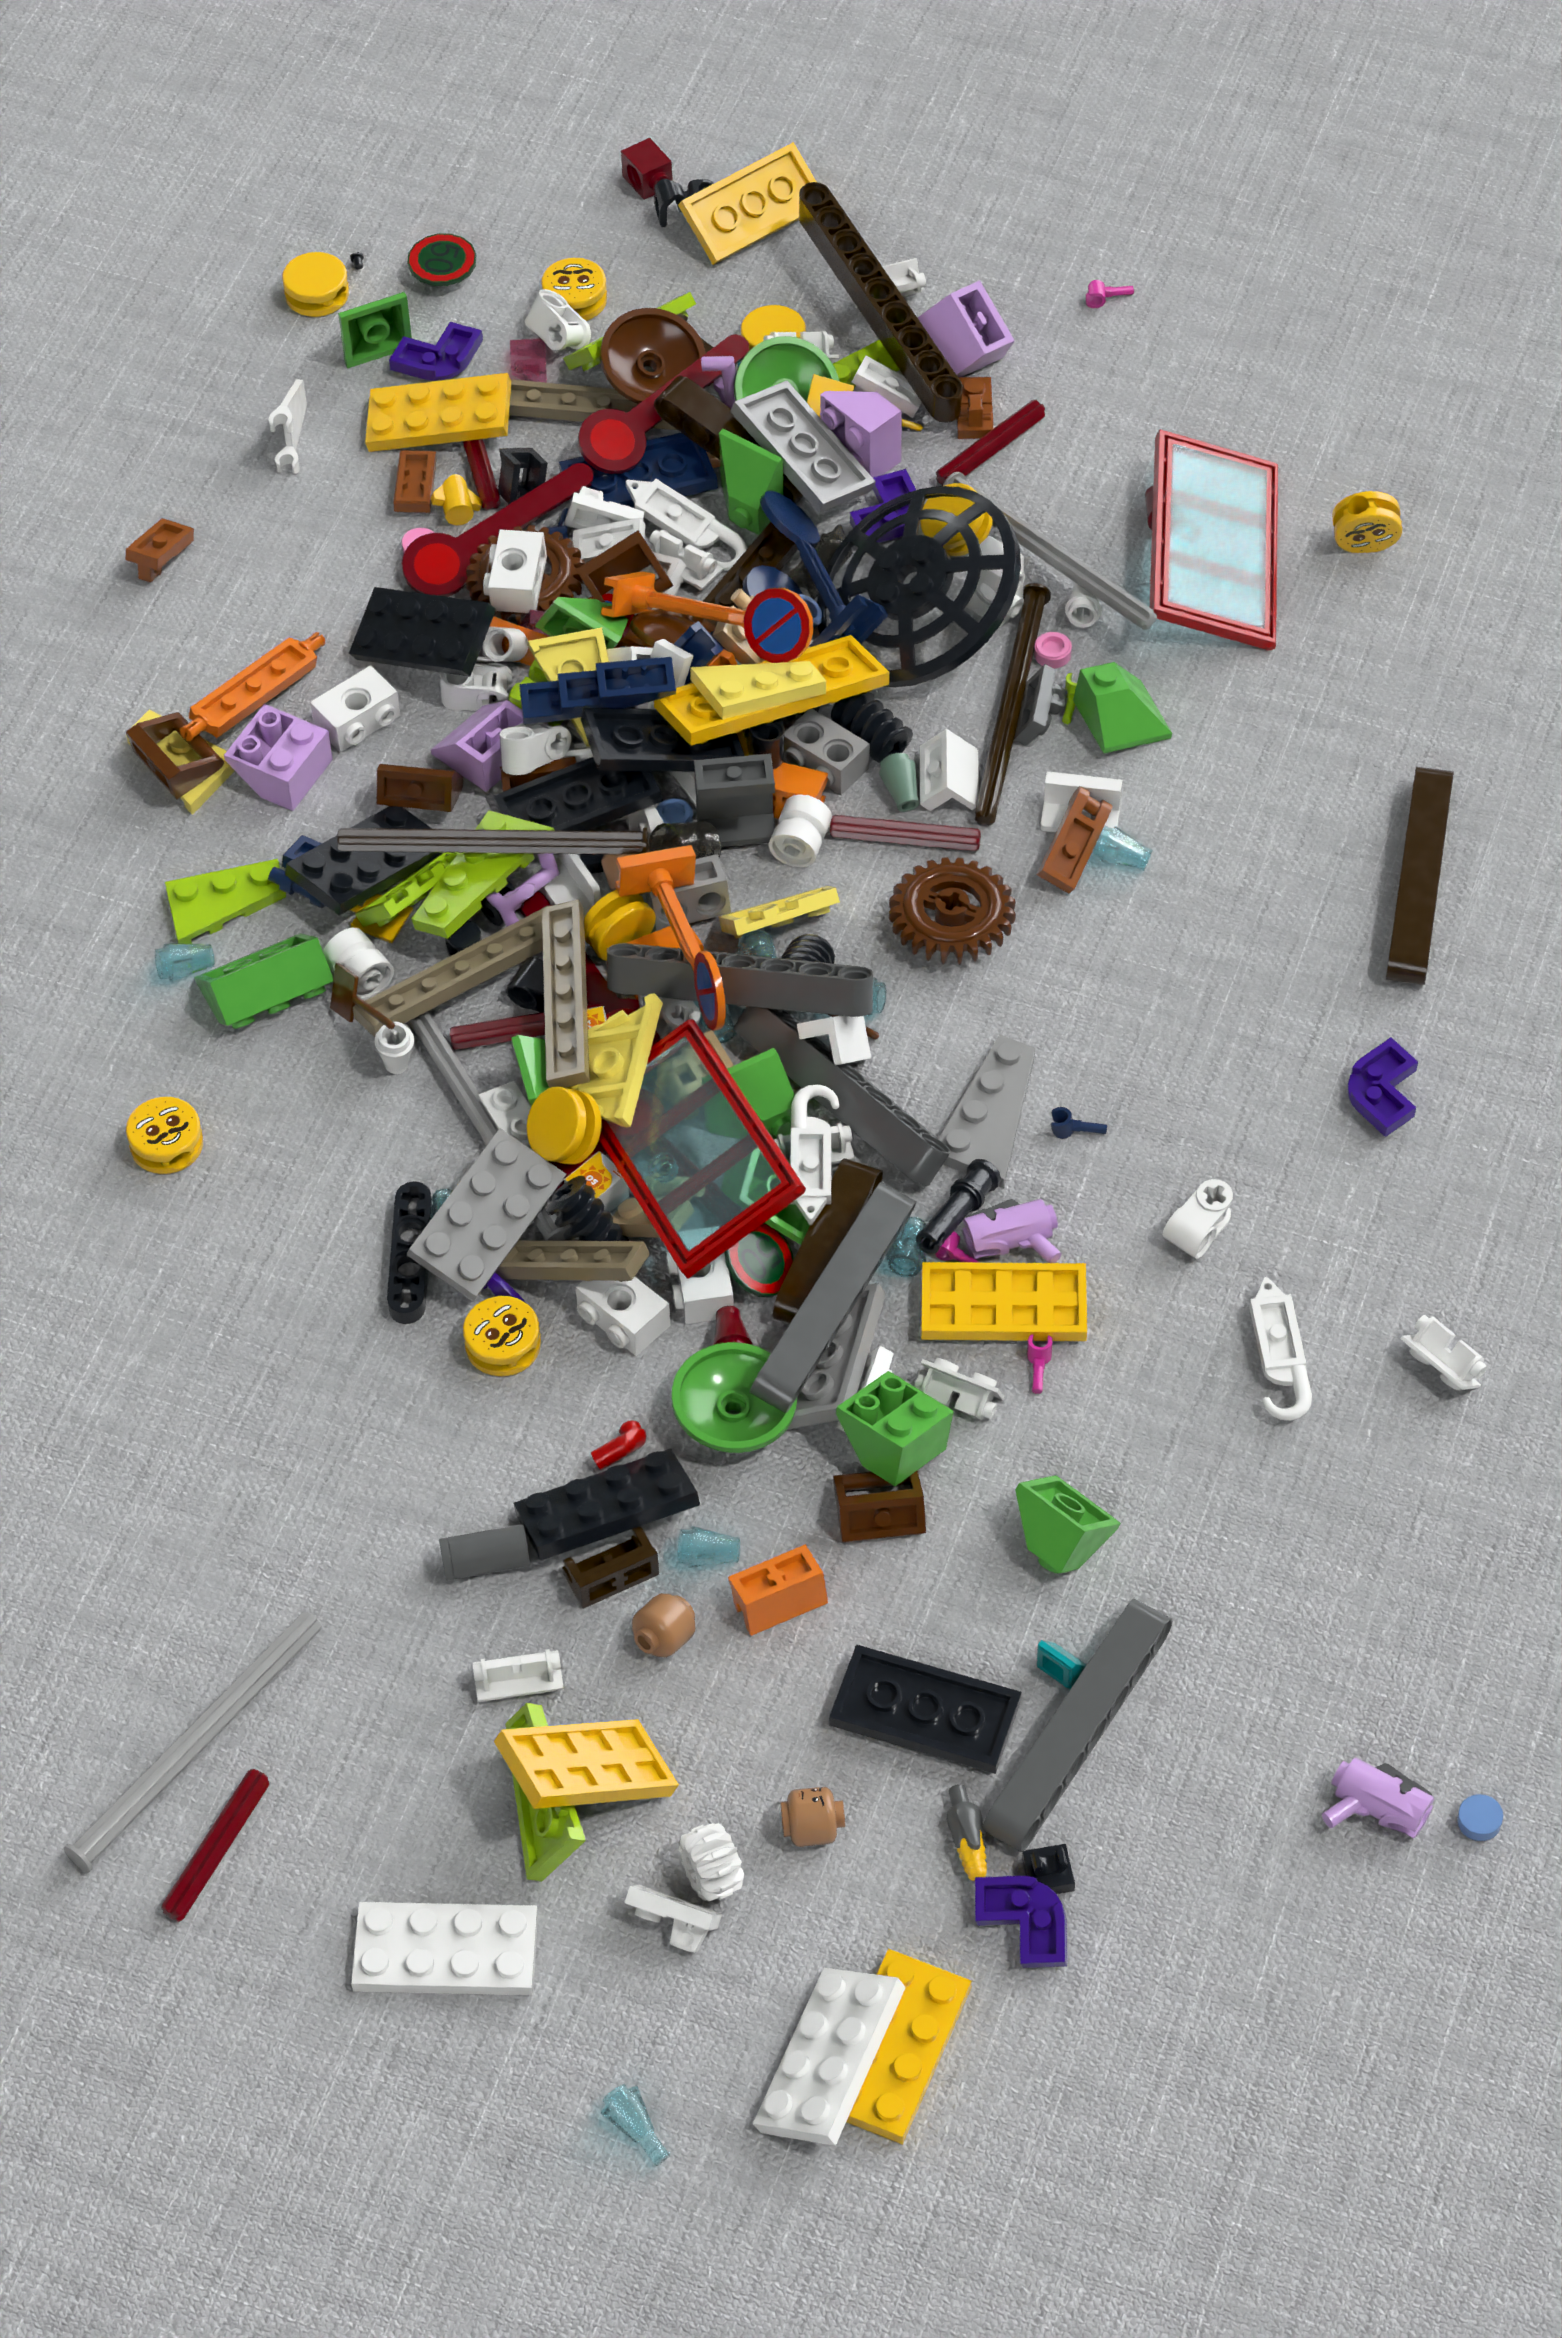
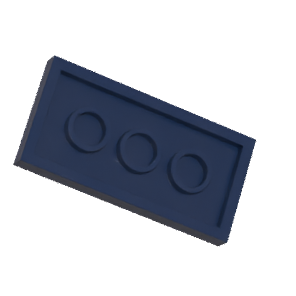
(669, 459)

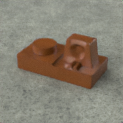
(976, 408)
(158, 546)

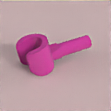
(1098, 292)
(950, 1251)
(1039, 1357)

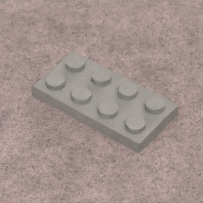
(810, 450)
(486, 1214)

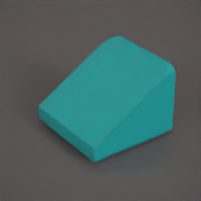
(1059, 1663)

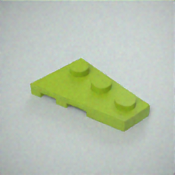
(213, 898)

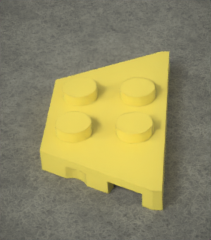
(619, 1060)

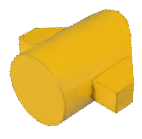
(456, 500)

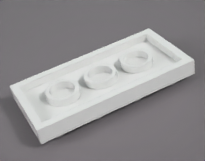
(445, 1948)
(829, 2056)

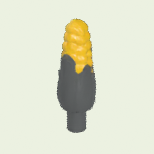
(967, 1833)

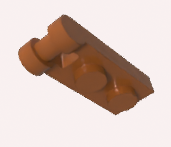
(1074, 840)

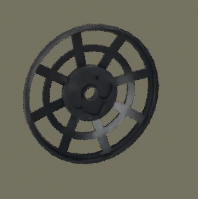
(932, 581)

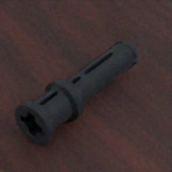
(965, 1197)

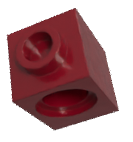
(645, 166)

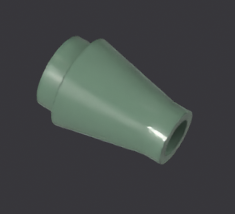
(899, 777)

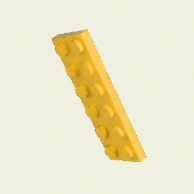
(842, 663)

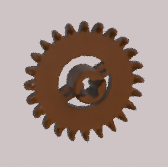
(562, 581)
(957, 922)

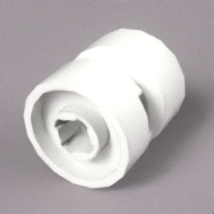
(800, 831)
(359, 956)

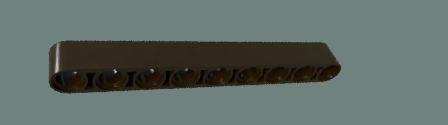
(880, 302)

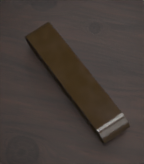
(702, 418)
(850, 1192)

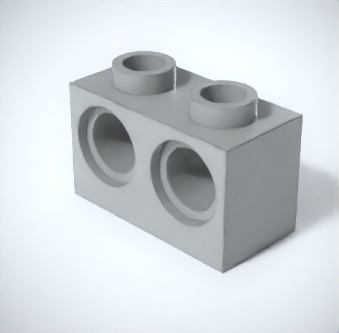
(826, 747)
(703, 899)

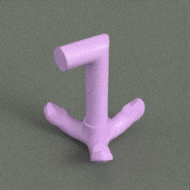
(725, 384)
(513, 900)

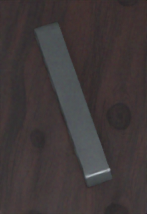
(745, 979)
(861, 1103)
(832, 1297)
(1077, 1725)

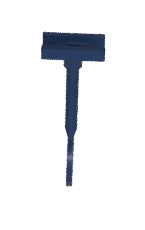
(856, 618)
(702, 644)

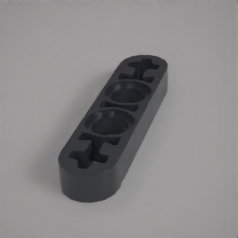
(418, 1282)

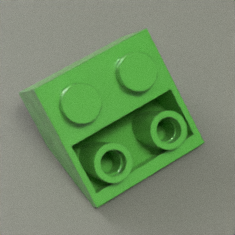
(894, 1427)

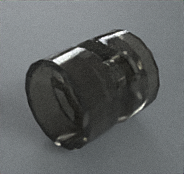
(699, 834)

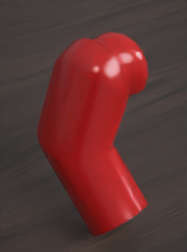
(631, 1439)

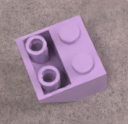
(967, 329)
(865, 426)
(475, 744)
(280, 756)

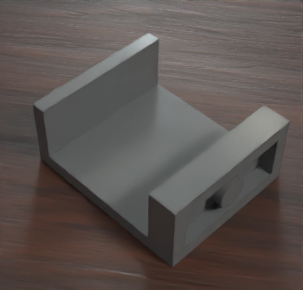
(736, 797)

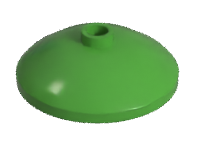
(780, 361)
(718, 1382)

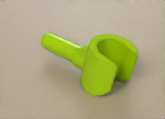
(1070, 706)

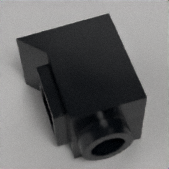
(533, 472)

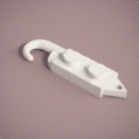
(683, 518)
(811, 1151)
(1280, 1348)

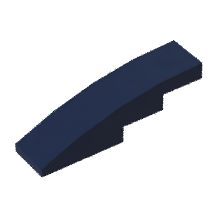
(609, 686)

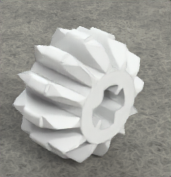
(711, 1862)

